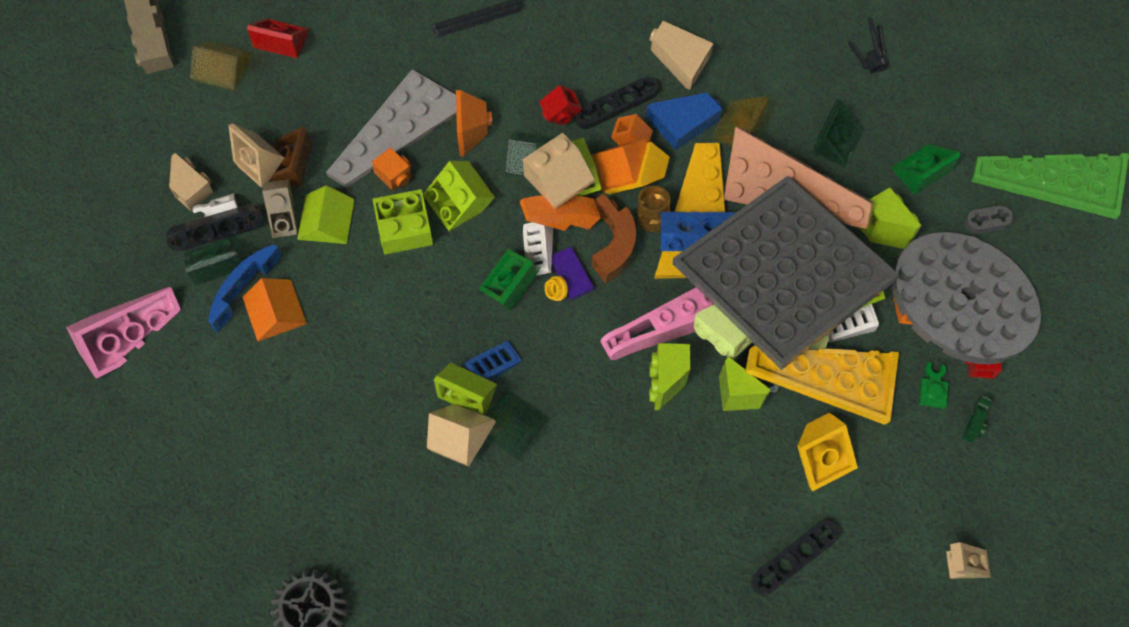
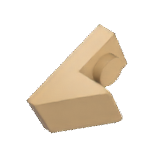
(967, 561)

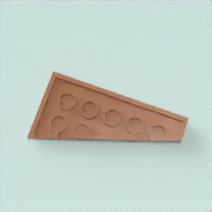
(759, 166)

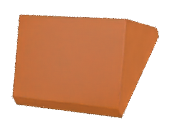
(619, 164)
(273, 307)

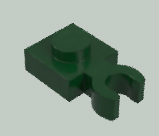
(976, 426)

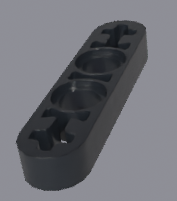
(615, 101)
(213, 224)
(795, 558)

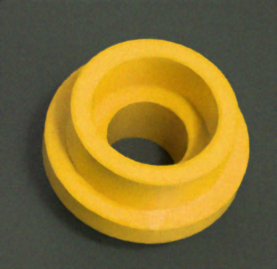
(556, 288)

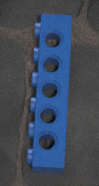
(683, 229)

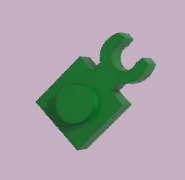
(932, 390)

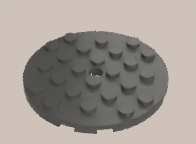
(981, 330)

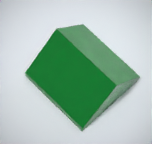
(925, 166)
(509, 279)

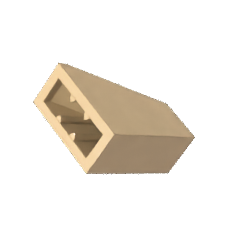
(680, 52)

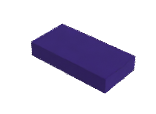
(568, 267)

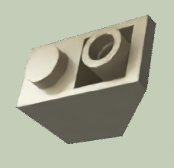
(280, 208)

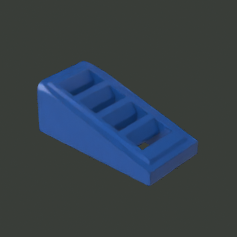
(488, 356)

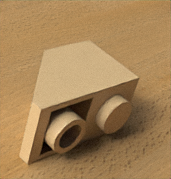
(188, 184)

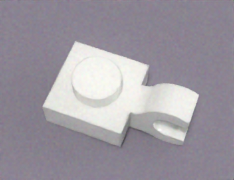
(217, 205)

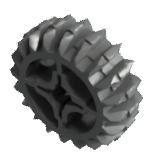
(313, 582)

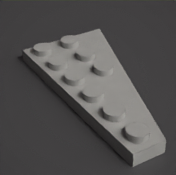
(401, 121)

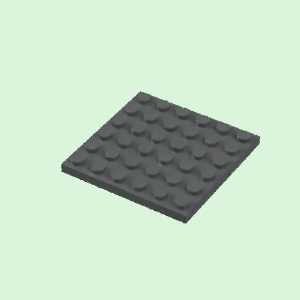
(785, 271)

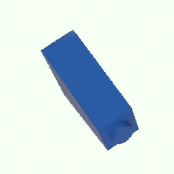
(684, 117)

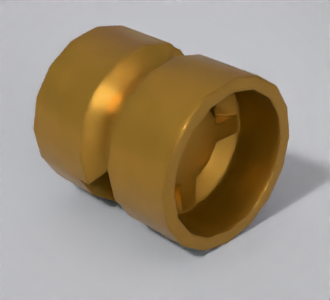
(651, 203)

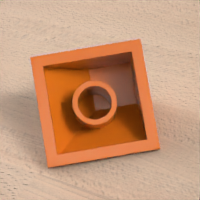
(471, 121)

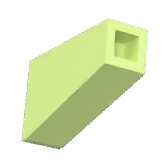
(721, 332)

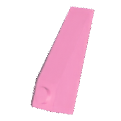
(111, 334)

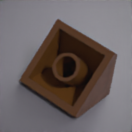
(295, 149)

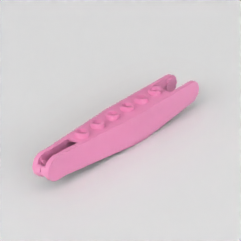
(669, 320)

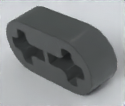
(990, 224)

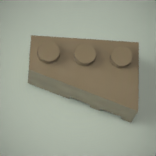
(149, 35)

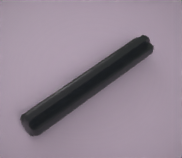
(476, 17)

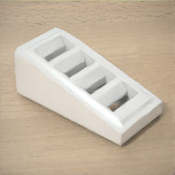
(535, 233)
(862, 328)

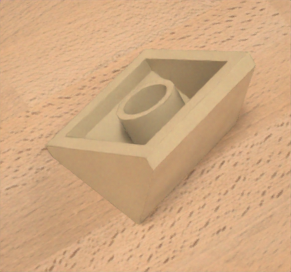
(253, 154)
(457, 433)

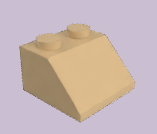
(557, 170)

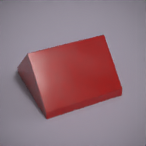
(277, 37)

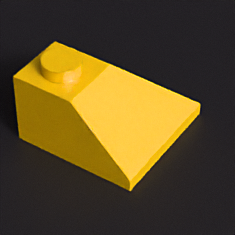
(652, 169)
(826, 451)

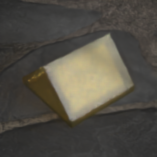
(218, 64)
(743, 114)

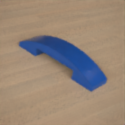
(263, 261)

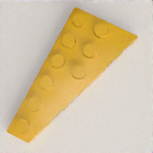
(699, 193)
(838, 377)

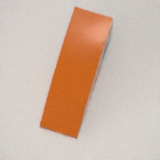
(576, 211)

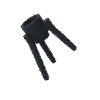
(876, 58)

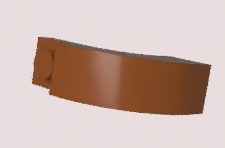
(617, 255)

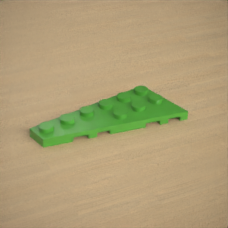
(1072, 181)

